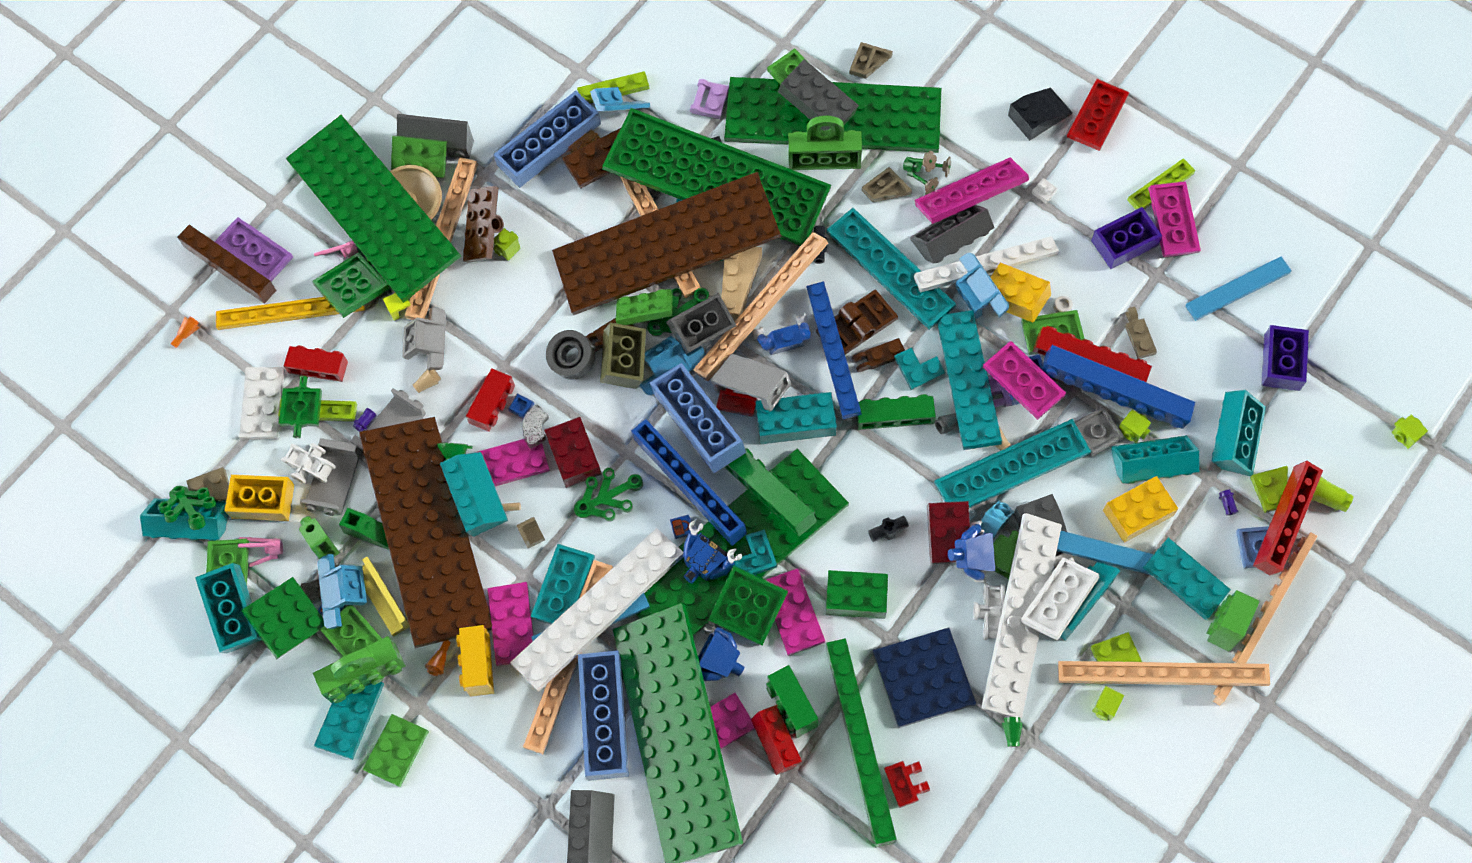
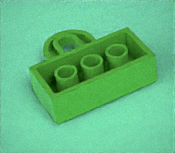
(825, 148)
(359, 669)

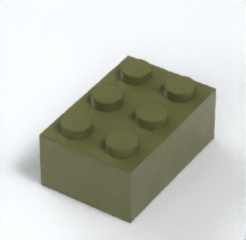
(623, 355)

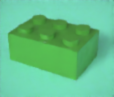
(1232, 620)

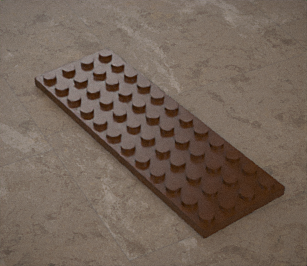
(666, 243)
(424, 532)

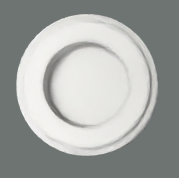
(1062, 304)

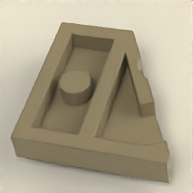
(215, 481)

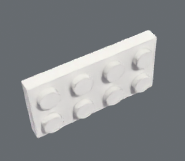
(261, 403)
(1060, 598)

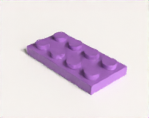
(254, 248)

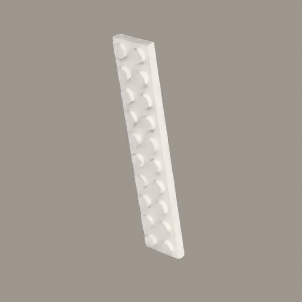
(597, 609)
(1015, 641)

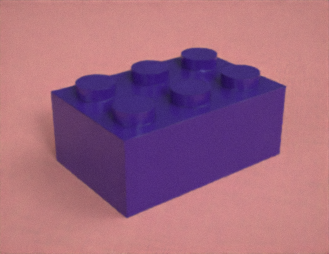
(1126, 238)
(1285, 358)

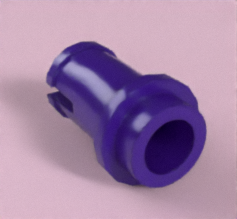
(363, 421)
(1228, 502)

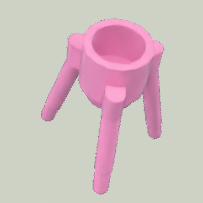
(347, 249)
(272, 546)

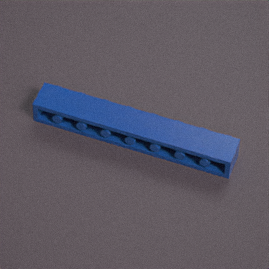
(1118, 387)
(689, 482)

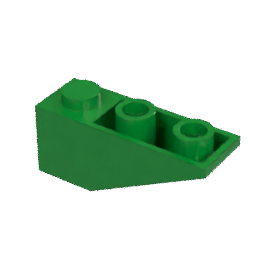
(363, 528)

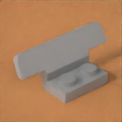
(427, 338)

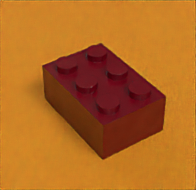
(573, 452)
(945, 525)

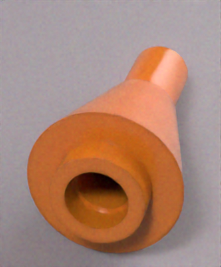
(188, 327)
(436, 664)

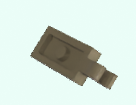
(1139, 335)

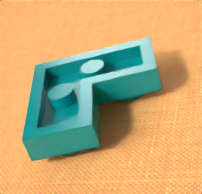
(916, 373)
(761, 554)

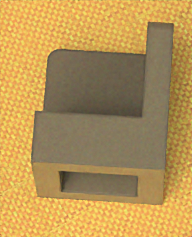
(530, 532)

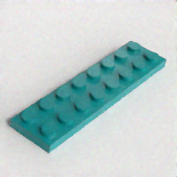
(889, 267)
(968, 380)
(1014, 465)

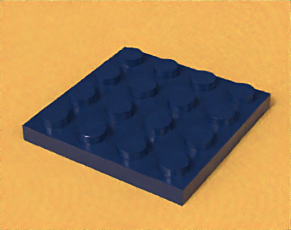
(924, 677)

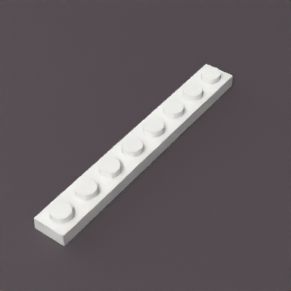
(1010, 256)

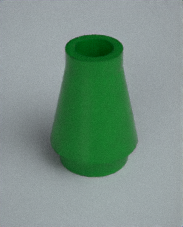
(1012, 728)

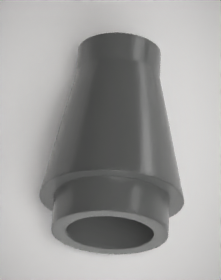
(946, 423)

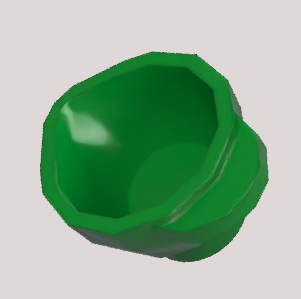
(452, 449)

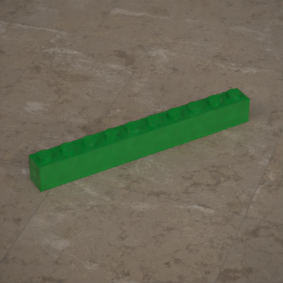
(860, 743)

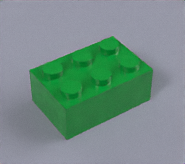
(857, 594)
(791, 701)

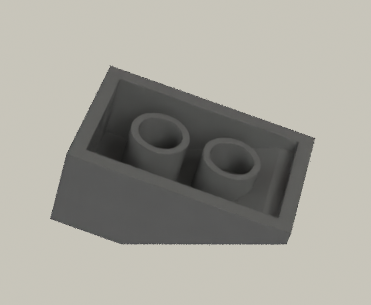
(701, 323)
(1044, 508)

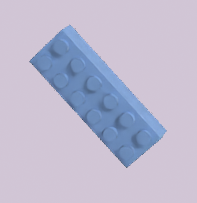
(547, 139)
(698, 418)
(603, 715)

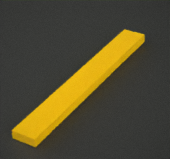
(275, 313)

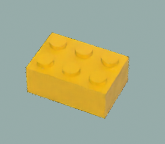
(1022, 291)
(259, 497)
(1140, 509)
(475, 661)

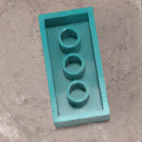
(797, 418)
(224, 597)

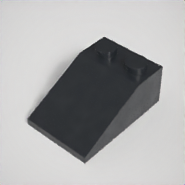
(1038, 112)

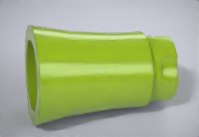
(1332, 495)

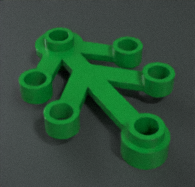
(676, 311)
(180, 495)
(605, 496)

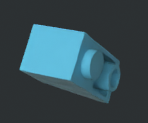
(996, 518)

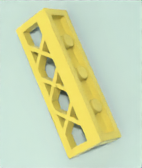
(383, 600)

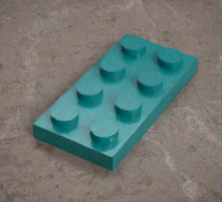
(1187, 578)
(562, 583)
(348, 721)

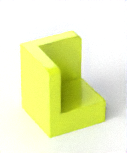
(394, 305)

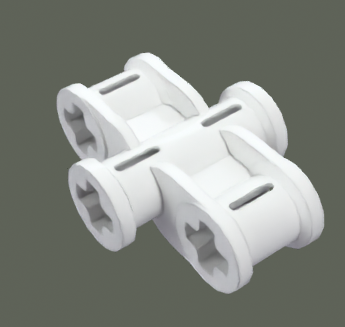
(308, 463)
(991, 610)

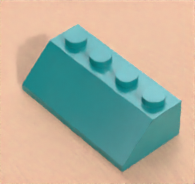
(1238, 432)
(1155, 458)
(474, 492)
(155, 526)
(1107, 575)

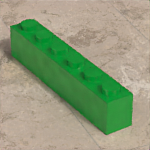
(772, 492)

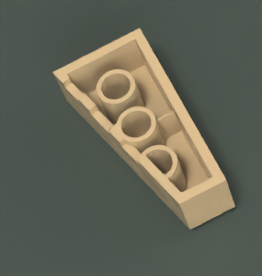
(738, 279)

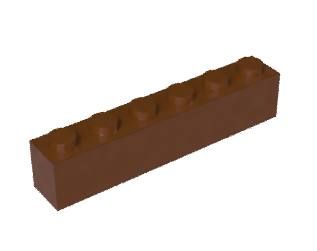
(226, 263)

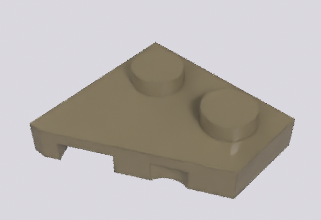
(868, 60)
(886, 186)

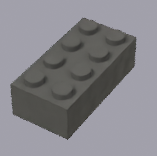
(816, 94)

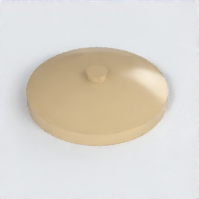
(421, 186)

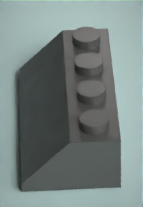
(455, 132)
(952, 233)
(590, 827)

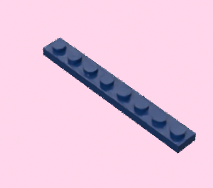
(833, 350)

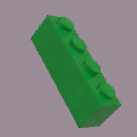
(896, 412)

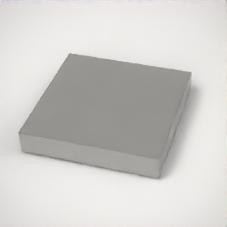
(1099, 431)

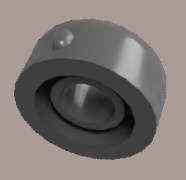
(561, 345)

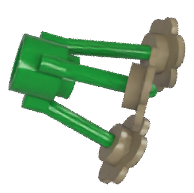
(914, 165)

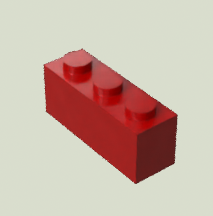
(315, 363)
(490, 400)
(776, 740)

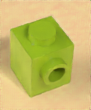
(506, 244)
(1135, 426)
(1409, 430)

